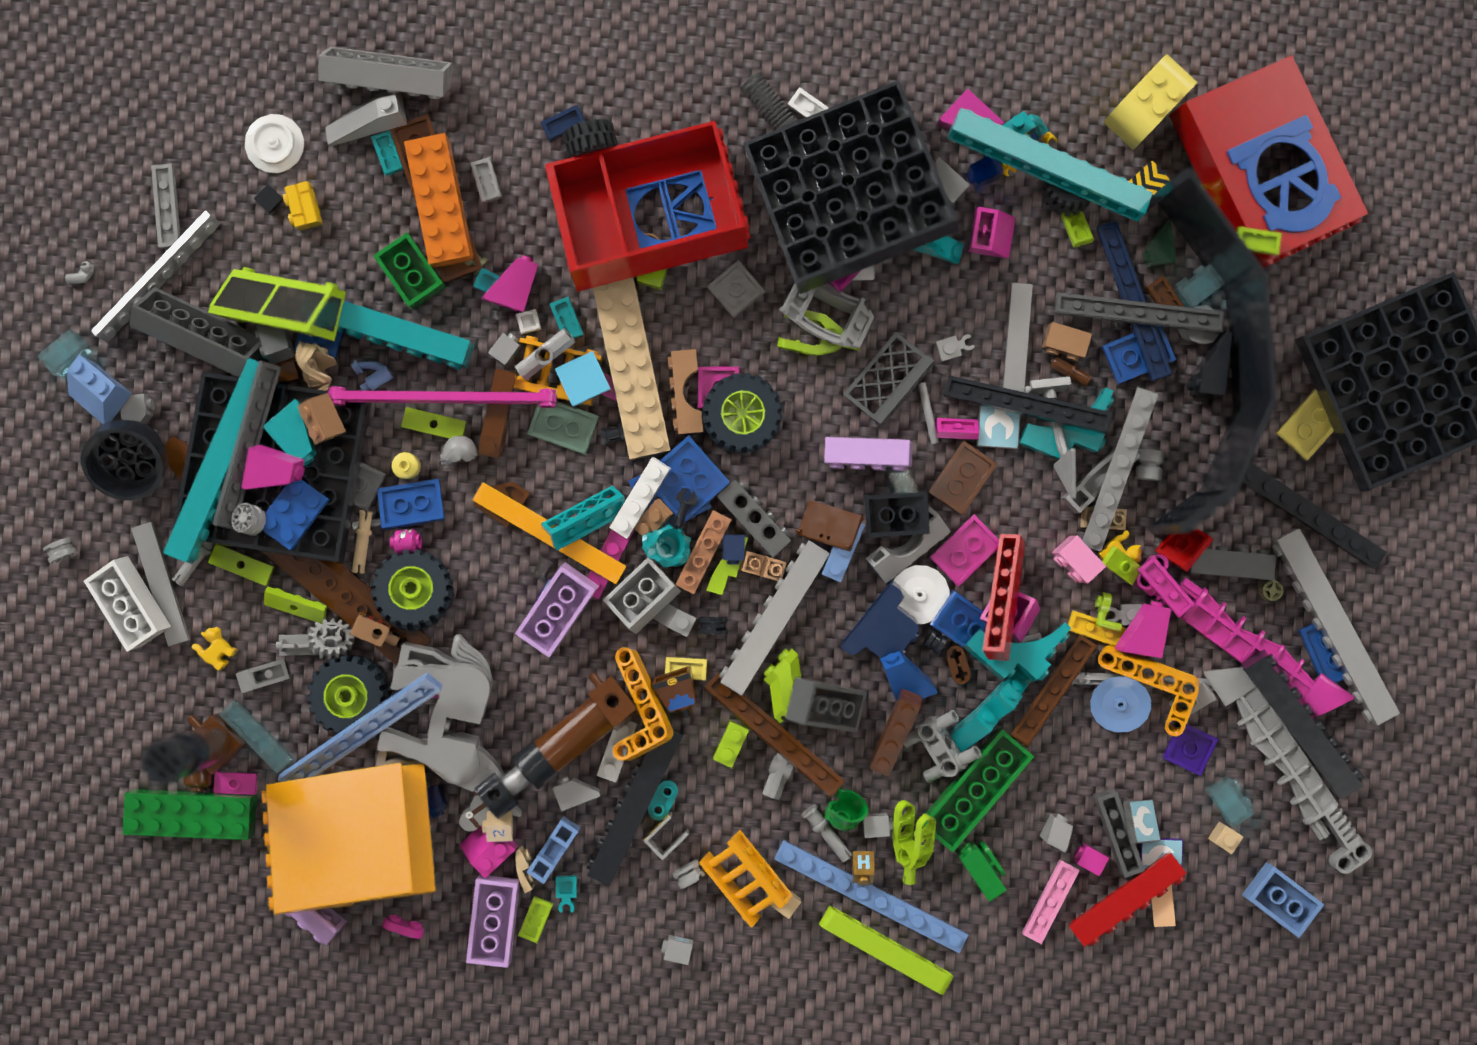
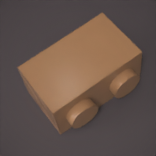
(1066, 341)
(321, 418)

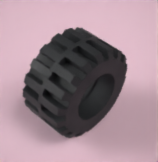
(589, 137)
(1062, 201)

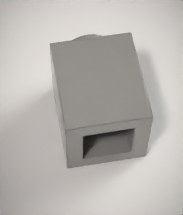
(505, 349)
(877, 825)
(677, 949)

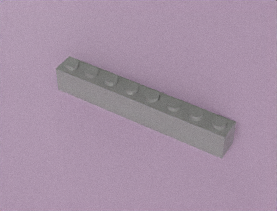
(775, 617)

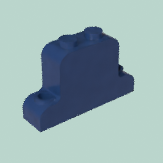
(884, 626)

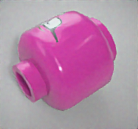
(406, 539)

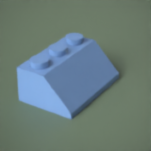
(95, 389)

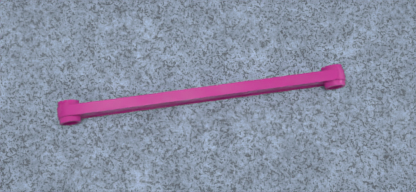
(545, 398)

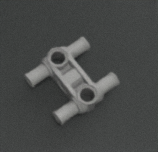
(941, 746)

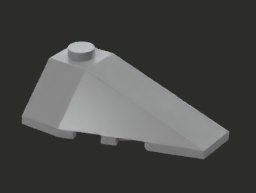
(374, 116)

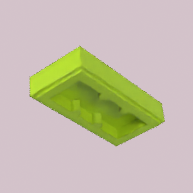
(1077, 229)
(1260, 241)
(1122, 565)
(535, 919)

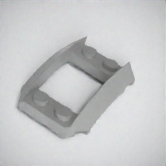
(856, 326)

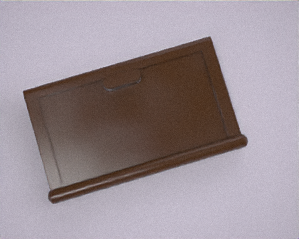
(836, 525)

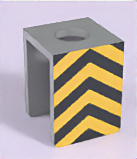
(1151, 178)
(663, 854)

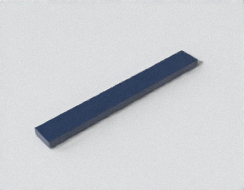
(1130, 289)

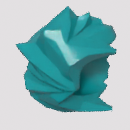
(667, 546)

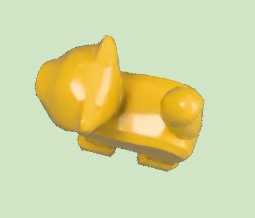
(1133, 552)
(218, 648)

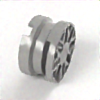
(250, 519)
(60, 550)
(688, 873)

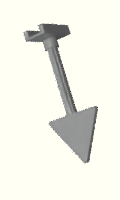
(1066, 464)

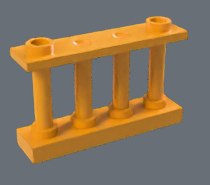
(525, 385)
(760, 870)

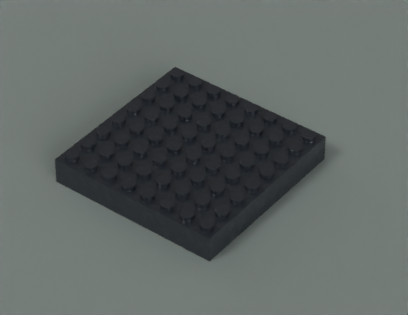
(851, 187)
(1399, 380)
(331, 472)

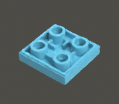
(582, 379)

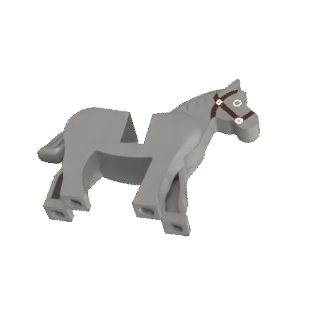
(463, 697)

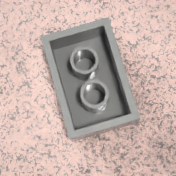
(642, 595)

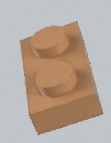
(653, 518)

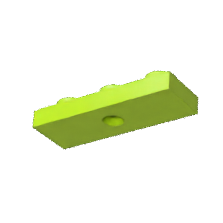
(422, 422)
(231, 559)
(295, 604)

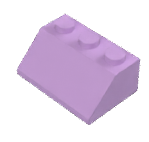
(322, 923)

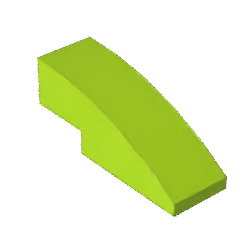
(720, 575)

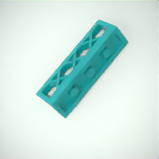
(587, 519)

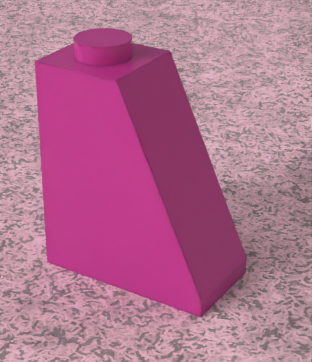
(970, 102)
(514, 285)
(270, 468)
(1146, 631)

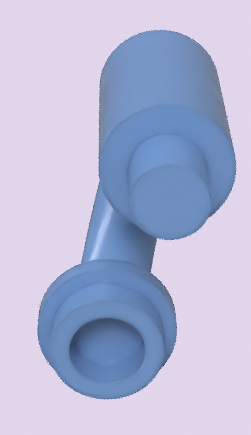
(376, 379)

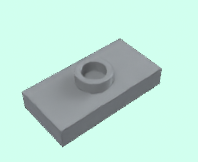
(486, 180)
(1204, 697)

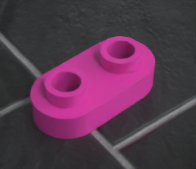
(396, 924)

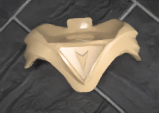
(314, 362)

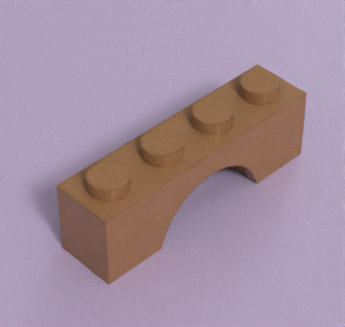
(684, 366)

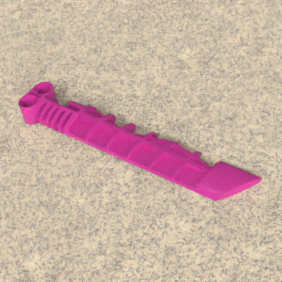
(1241, 644)

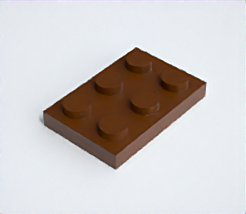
(962, 477)

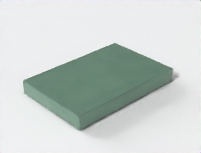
(564, 426)

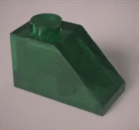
(1161, 248)

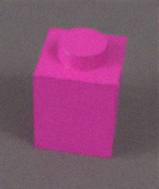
(1090, 858)

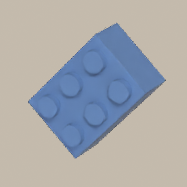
(1283, 899)

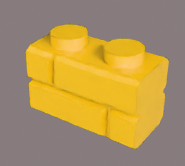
(302, 205)

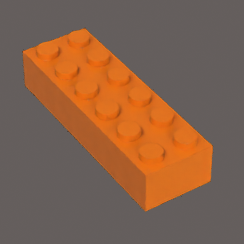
(439, 200)

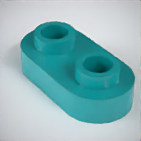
(662, 800)

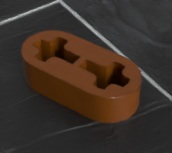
(962, 663)

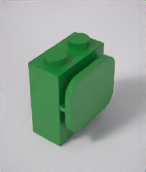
(982, 868)

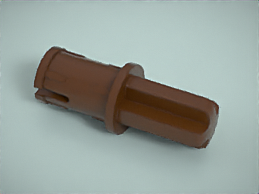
(1070, 371)

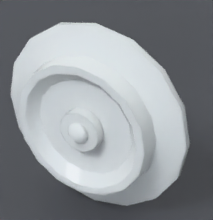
(274, 143)
(923, 591)

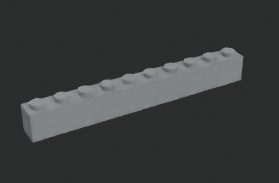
(1335, 626)

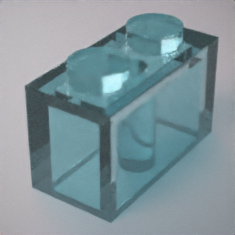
(1199, 286)
(63, 352)
(1230, 801)

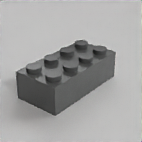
(826, 705)

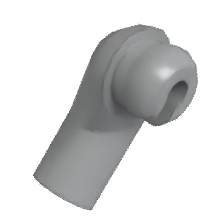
(82, 276)

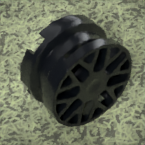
(713, 625)

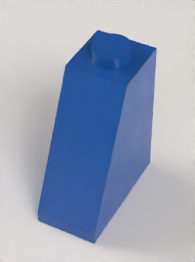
(906, 675)

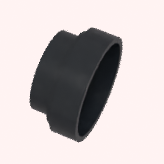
(110, 474)

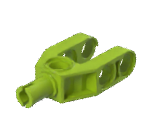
(815, 350)
(907, 851)

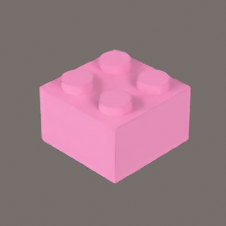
(1078, 560)

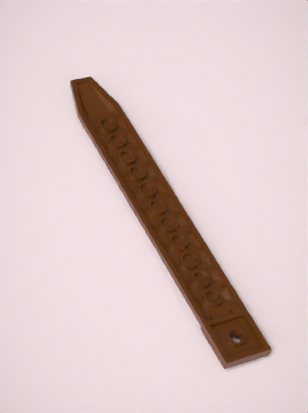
(324, 579)

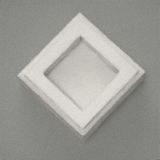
(528, 321)

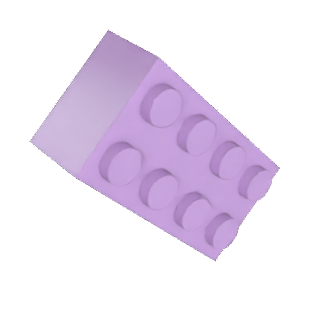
(868, 452)
(557, 609)
(493, 921)

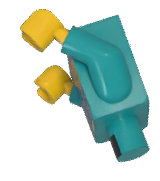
(1028, 125)

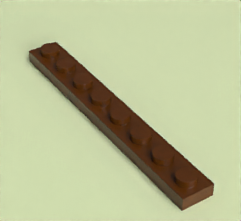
(776, 737)

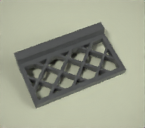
(904, 388)

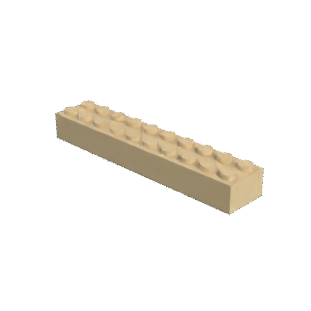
(631, 369)

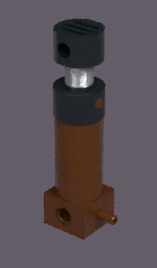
(560, 745)
(187, 753)

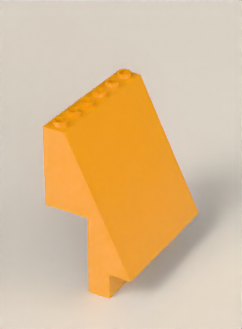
(348, 838)

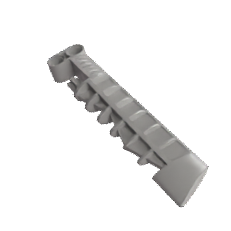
(1281, 749)

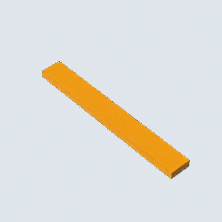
(531, 523)

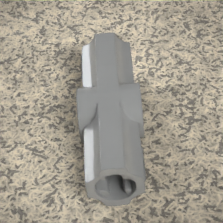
(534, 361)
(778, 774)

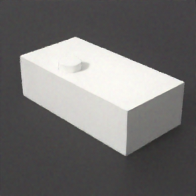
(127, 603)

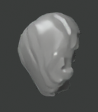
(458, 448)

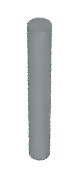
(928, 413)

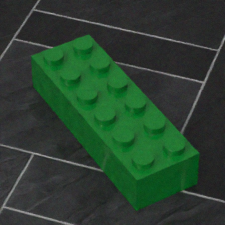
(977, 788)
(189, 814)

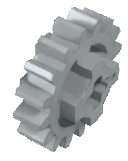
(330, 639)

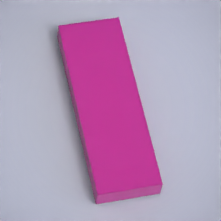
(1166, 587)

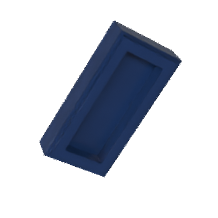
(560, 122)

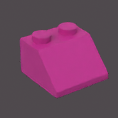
(1026, 612)
(486, 855)

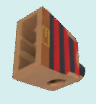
(365, 626)

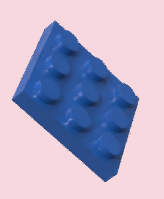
(691, 471)

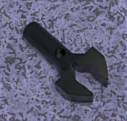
(684, 507)

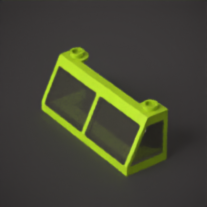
(280, 303)

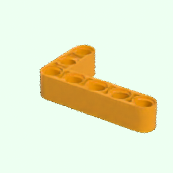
(1156, 680)
(644, 708)

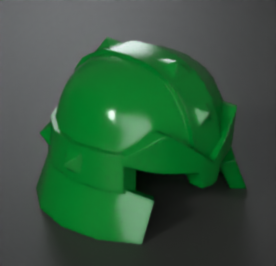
(847, 811)

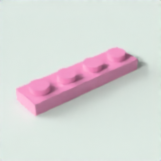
(1050, 901)

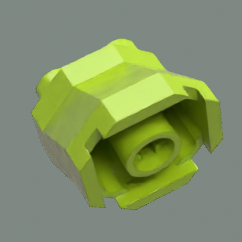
(781, 680)

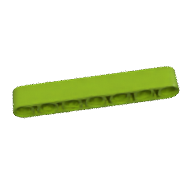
(886, 950)

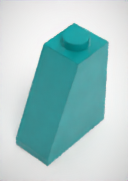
(292, 433)

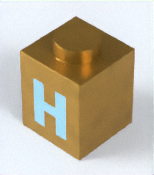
(863, 867)

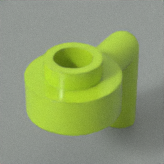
(1103, 605)

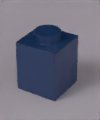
(733, 548)

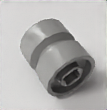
(1149, 465)

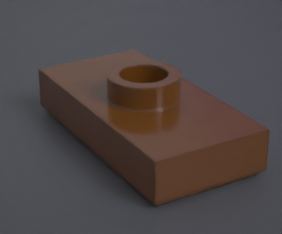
(1163, 293)

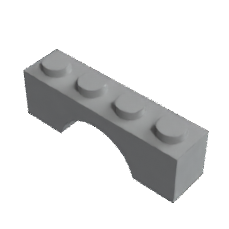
(1089, 485)
(890, 562)

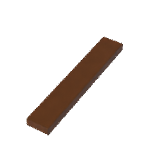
(1053, 691)

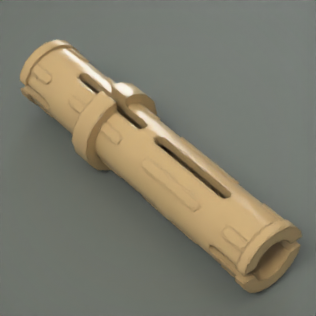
(362, 540)

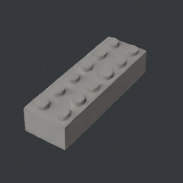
(385, 72)

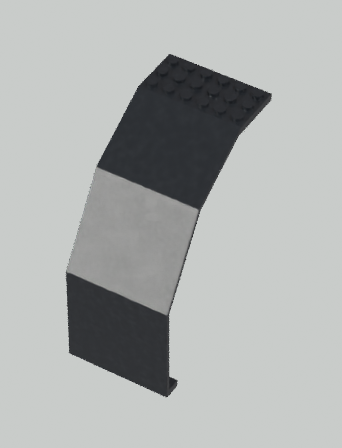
(1251, 345)

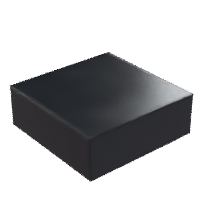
(269, 198)

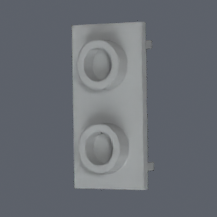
(294, 645)

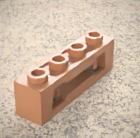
(703, 552)

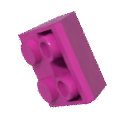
(991, 232)

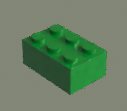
(409, 271)

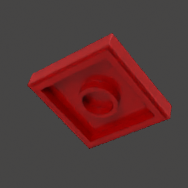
(1184, 548)

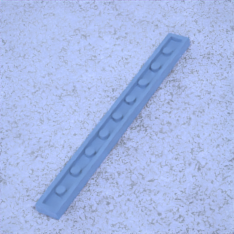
(363, 729)
(871, 896)

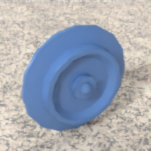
(1120, 704)

